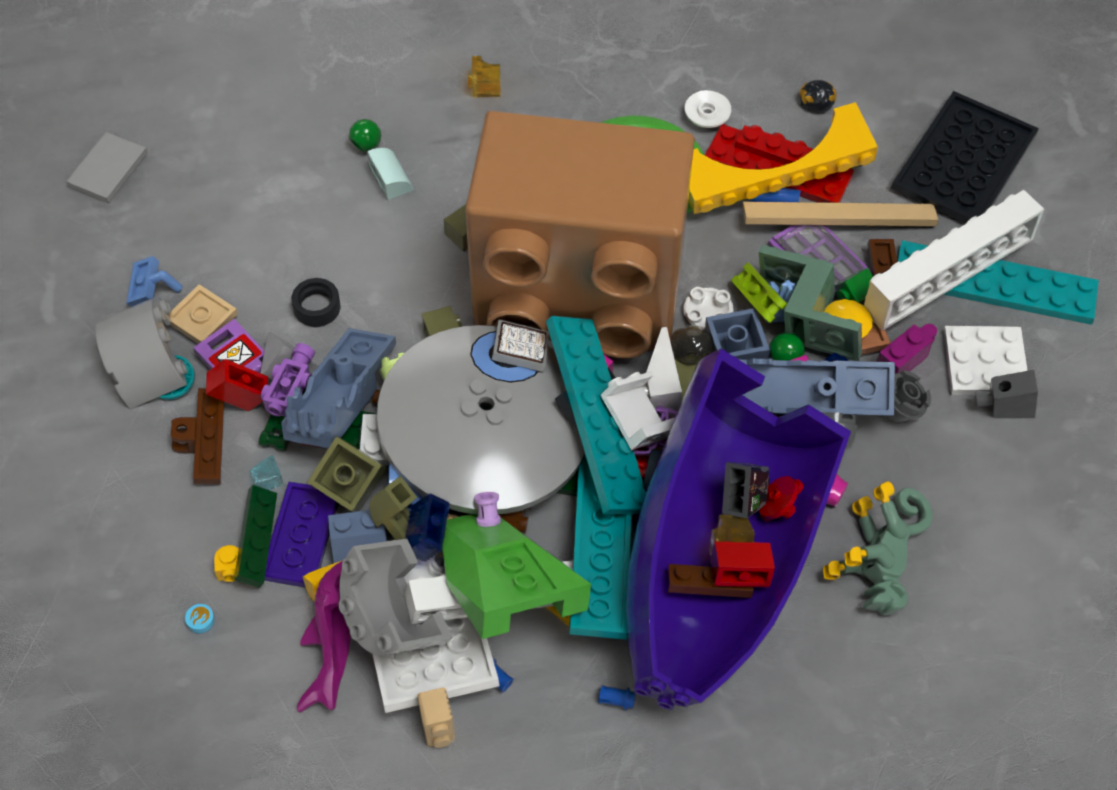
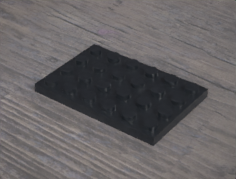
(965, 158)

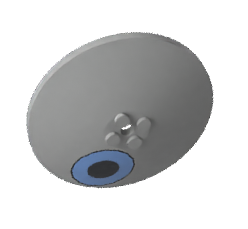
(456, 449)

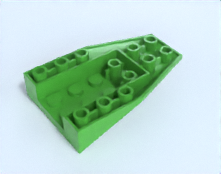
(504, 573)

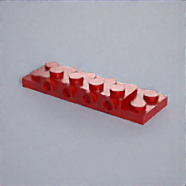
(760, 150)

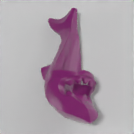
(332, 633)

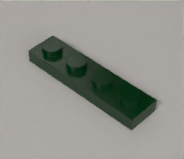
(255, 536)

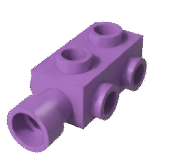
(293, 370)

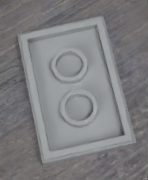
(107, 167)

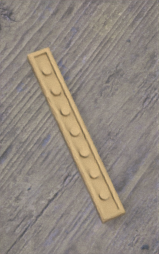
(839, 214)

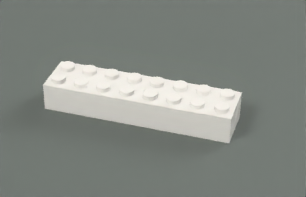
(952, 259)

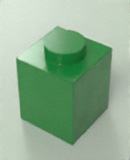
(854, 286)

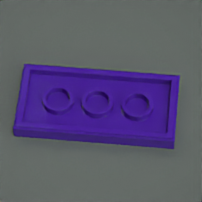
(299, 534)

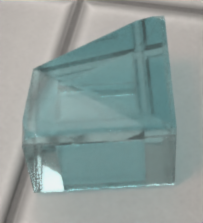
(267, 474)

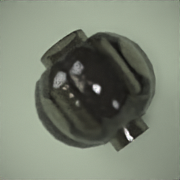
(691, 342)

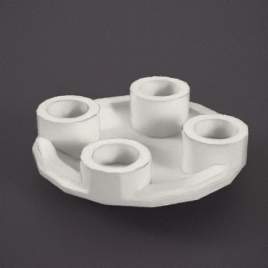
(706, 303)

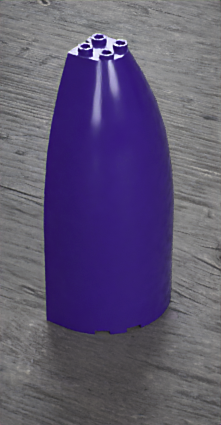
(695, 642)

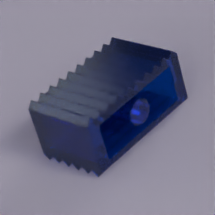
(427, 526)

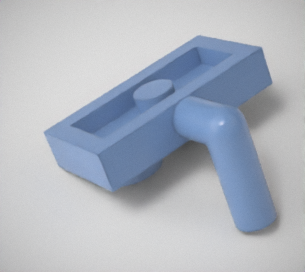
(143, 281)

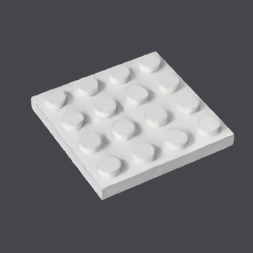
(458, 665)

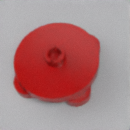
(780, 498)

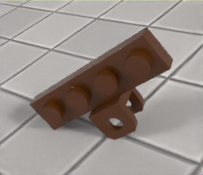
(202, 437)

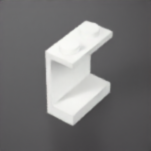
(634, 411)

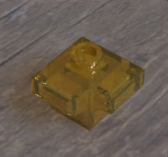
(484, 78)
(731, 529)

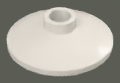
(707, 109)

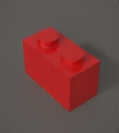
(235, 384)
(742, 564)

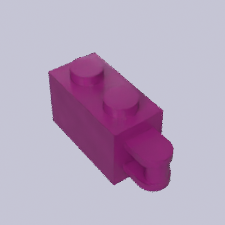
(909, 347)

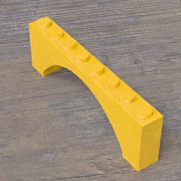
(843, 147)

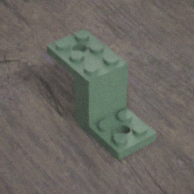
(809, 299)

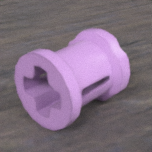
(487, 509)

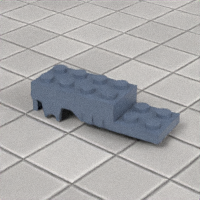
(825, 385)
(336, 389)

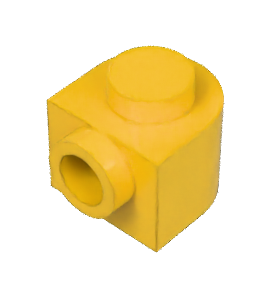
(225, 563)

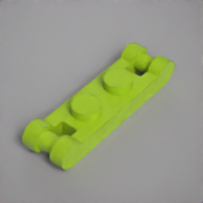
(759, 292)

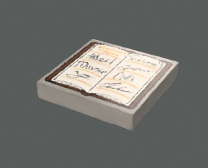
(520, 345)

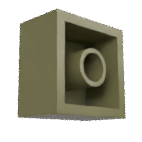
(347, 474)

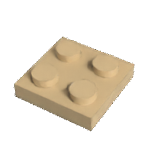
(201, 314)

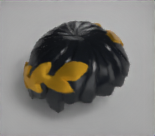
(817, 95)

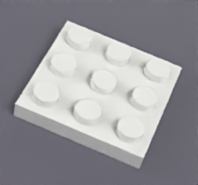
(980, 354)

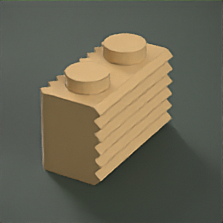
(436, 717)

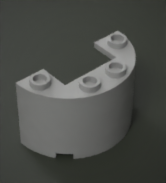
(138, 352)
(376, 603)

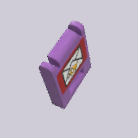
(239, 348)

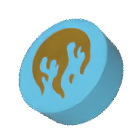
(199, 618)

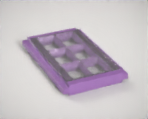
(819, 243)

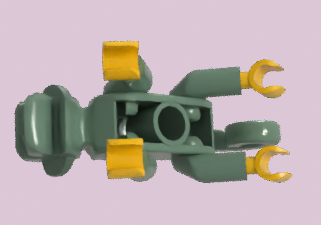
(887, 554)

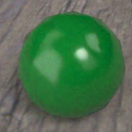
(365, 135)
(786, 347)

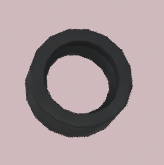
(311, 287)

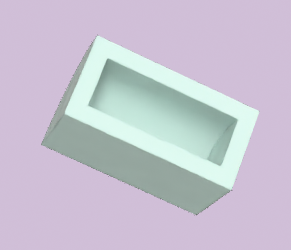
(389, 172)

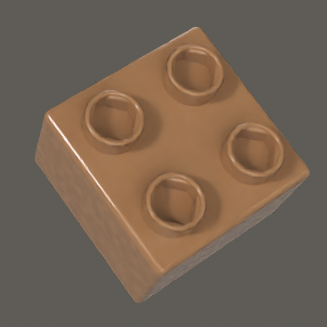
(578, 226)

